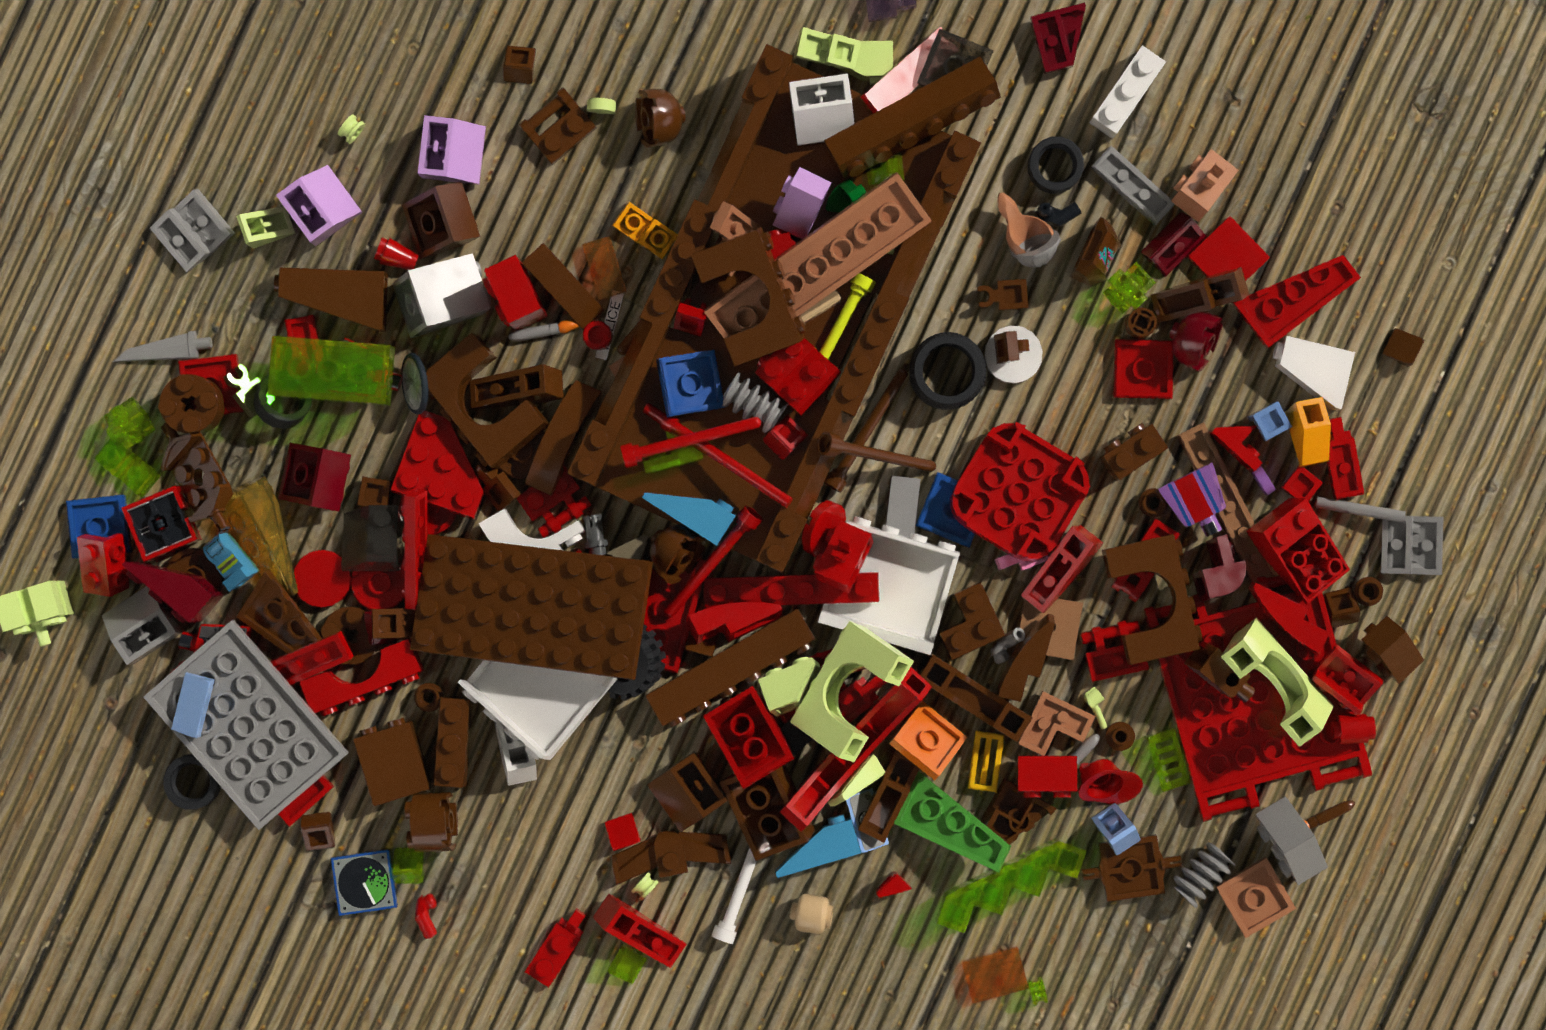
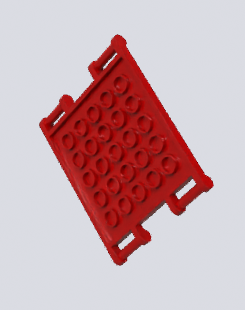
(1241, 742)

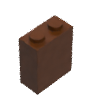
(392, 761)

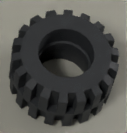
(647, 672)

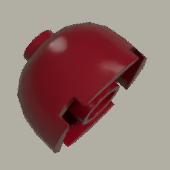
(1195, 338)

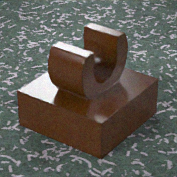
(1008, 347)

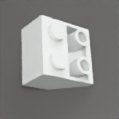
(821, 107)

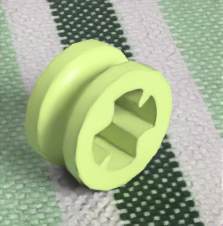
(351, 129)
(644, 886)

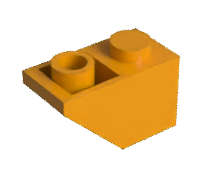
(1310, 431)

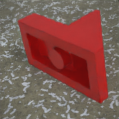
(1231, 440)

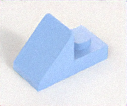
(1116, 828)

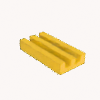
(974, 759)

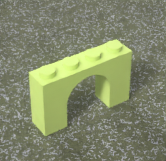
(1304, 703)
(820, 711)

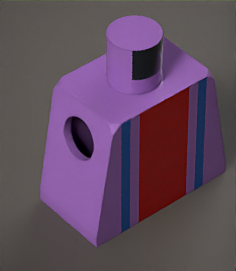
(1196, 498)

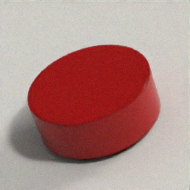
(597, 335)

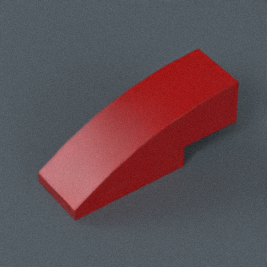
(1289, 618)
(731, 619)

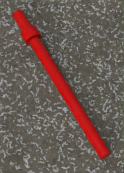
(672, 425)

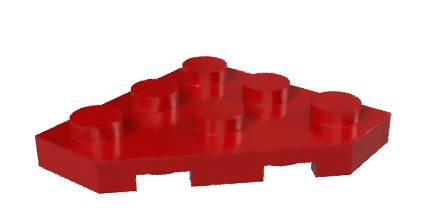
(440, 466)

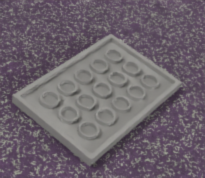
(257, 729)

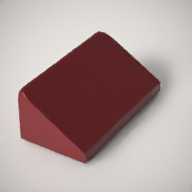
(1173, 243)

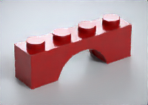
(328, 690)

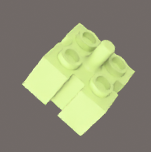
(35, 609)

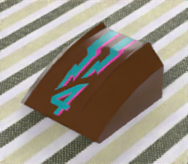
(1096, 254)

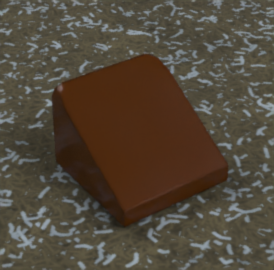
(519, 64)
(1403, 347)
(1342, 607)
(706, 647)
(317, 831)

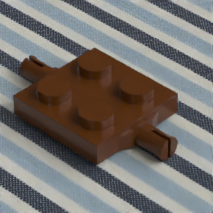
(1133, 872)

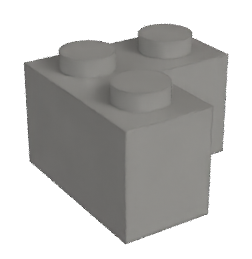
(1291, 840)

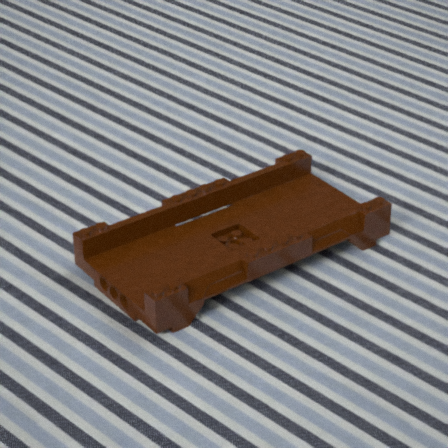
(750, 176)

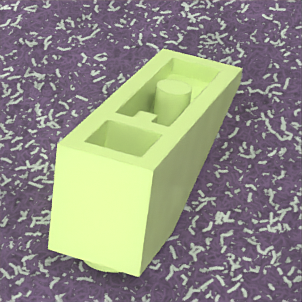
(873, 61)

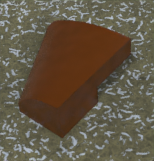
(1012, 813)

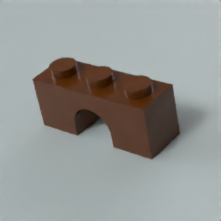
(452, 742)

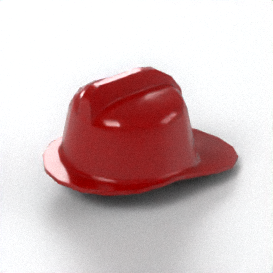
(1107, 784)

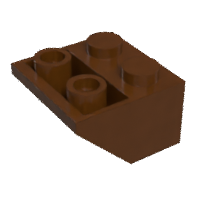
(687, 791)

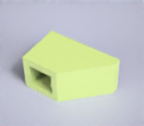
(788, 686)

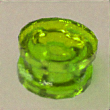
(1037, 991)

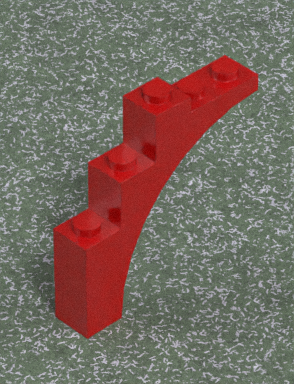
(834, 771)

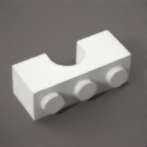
(1127, 92)

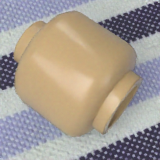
(812, 914)

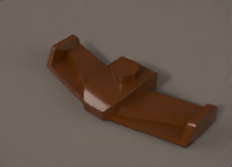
(670, 854)

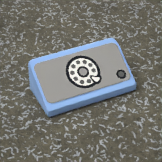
(857, 806)

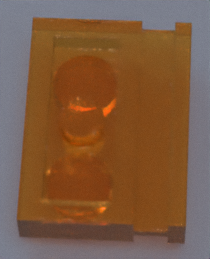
(994, 974)

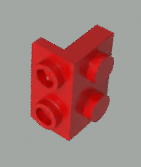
(102, 564)
(1346, 679)

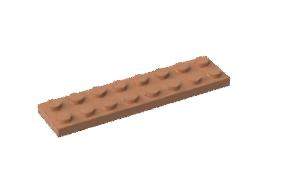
(828, 255)

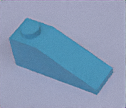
(700, 515)
(826, 845)

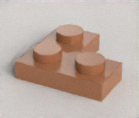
(731, 223)
(1053, 715)

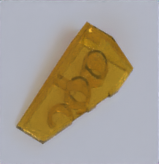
(260, 530)

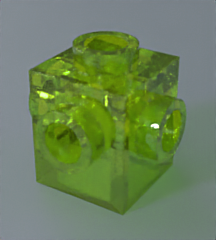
(1128, 288)
(128, 423)

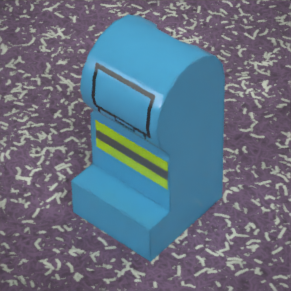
(230, 560)

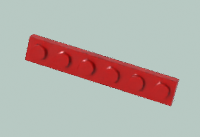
(788, 590)

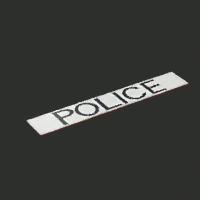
(610, 320)

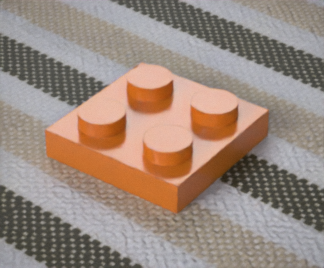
(928, 740)

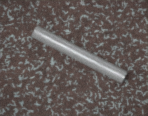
(1360, 509)

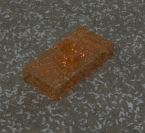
(604, 268)

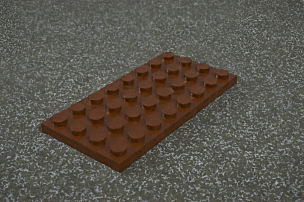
(531, 606)

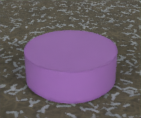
(1263, 481)

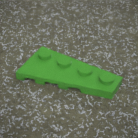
(945, 822)

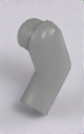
(1012, 638)

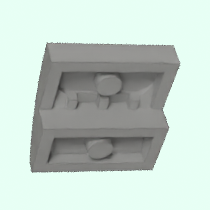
(192, 230)
(1412, 546)

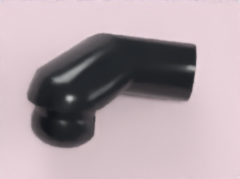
(1058, 217)

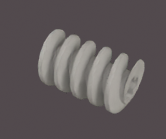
(753, 403)
(1202, 874)

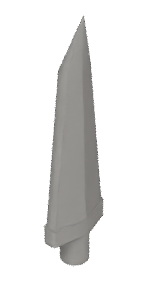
(177, 347)

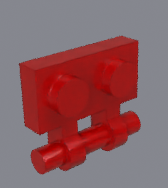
(539, 504)
(1110, 661)

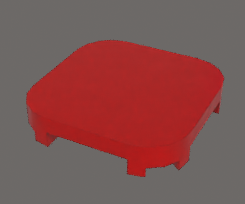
(1019, 492)

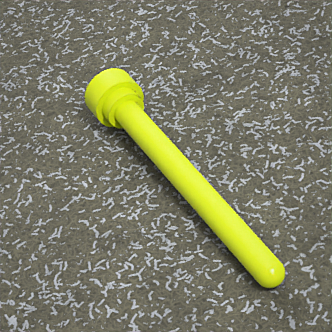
(860, 287)

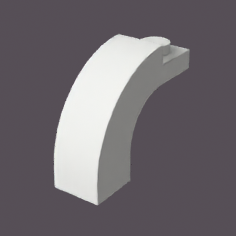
(502, 529)

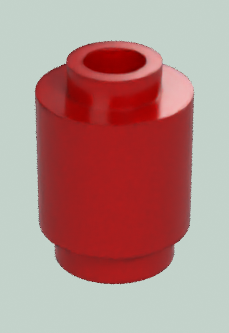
(1353, 728)

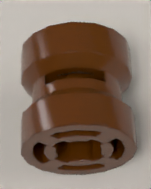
(1135, 323)

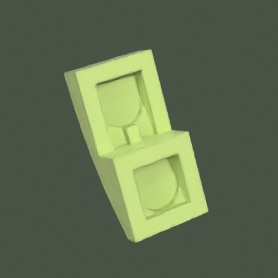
(827, 49)

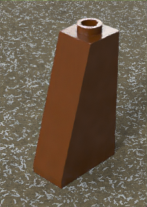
(345, 294)

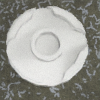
(1018, 370)

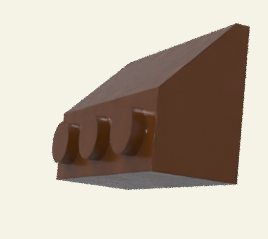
(759, 813)

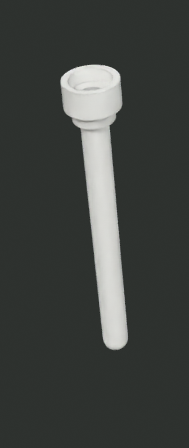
(726, 929)

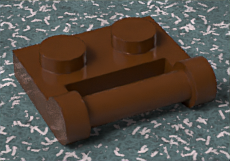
(564, 133)

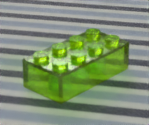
(331, 371)

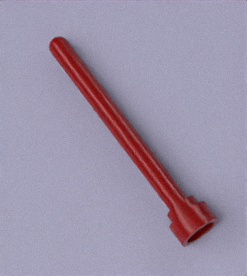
(634, 453)
(747, 520)

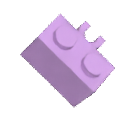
(801, 203)

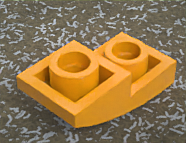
(644, 230)

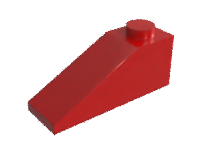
(1062, 567)
(638, 930)

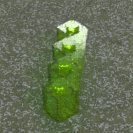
(1023, 873)

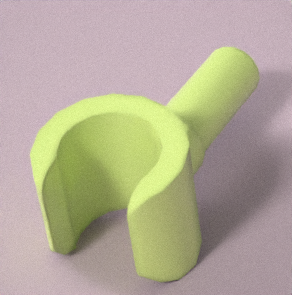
(1093, 698)

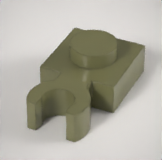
(246, 390)

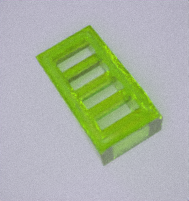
(1159, 737)

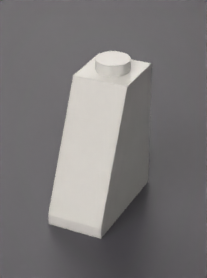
(1316, 368)

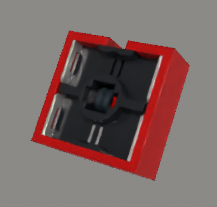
(160, 535)

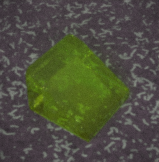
(882, 171)
(408, 866)
(626, 964)

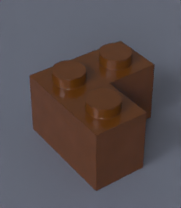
(979, 623)

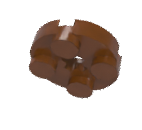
(354, 619)

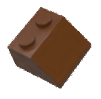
(440, 219)

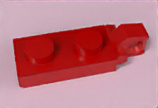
(1343, 462)
(859, 697)
(556, 949)

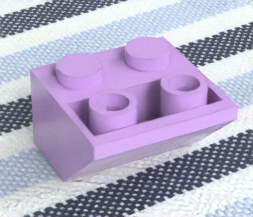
(451, 150)
(319, 204)

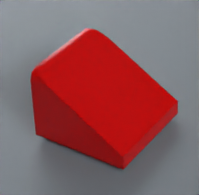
(785, 437)
(622, 831)
(893, 885)

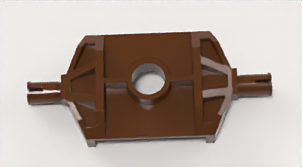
(187, 458)

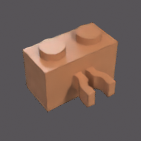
(1204, 185)

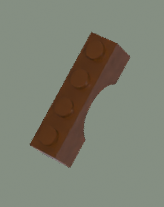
(975, 698)

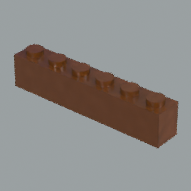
(913, 118)
(730, 667)

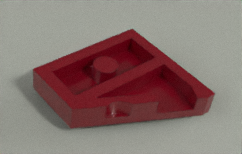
(1058, 36)

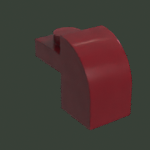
(1224, 576)

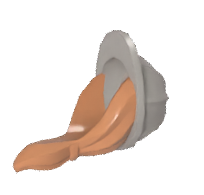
(1027, 236)

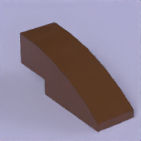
(563, 286)
(1200, 295)
(1026, 660)
(888, 797)

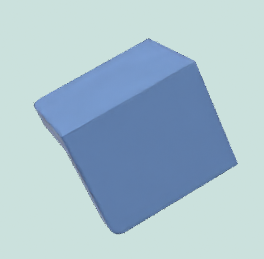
(1270, 420)

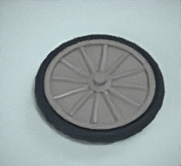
(414, 383)

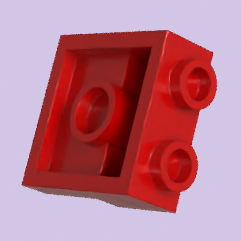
(797, 374)

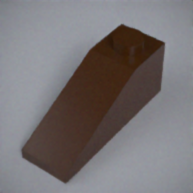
(511, 388)

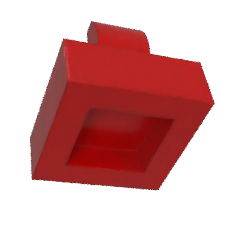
(690, 318)

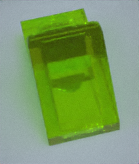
(677, 458)

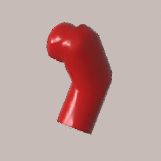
(422, 916)

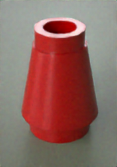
(395, 255)

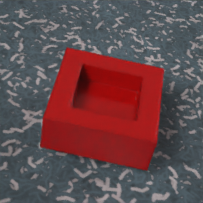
(1301, 484)

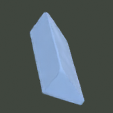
(192, 705)

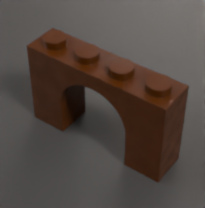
(753, 254)
(448, 383)
(1177, 632)

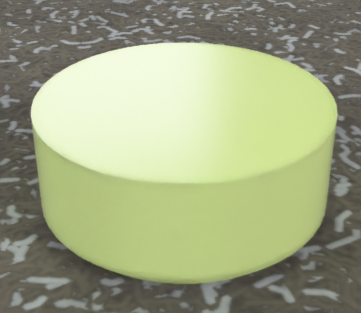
(601, 106)

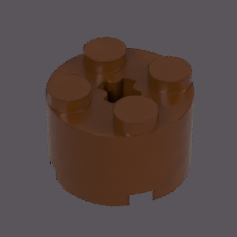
(208, 399)
(431, 822)

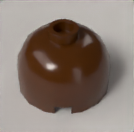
(659, 117)
(675, 551)

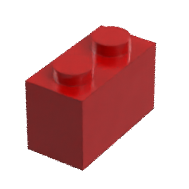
(1047, 774)

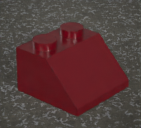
(314, 476)

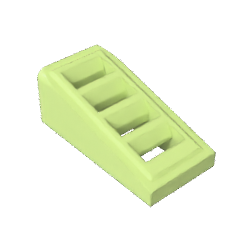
(864, 775)

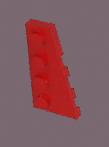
(1287, 304)

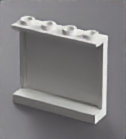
(911, 588)
(535, 702)

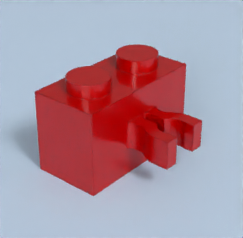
(843, 556)

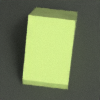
(265, 226)

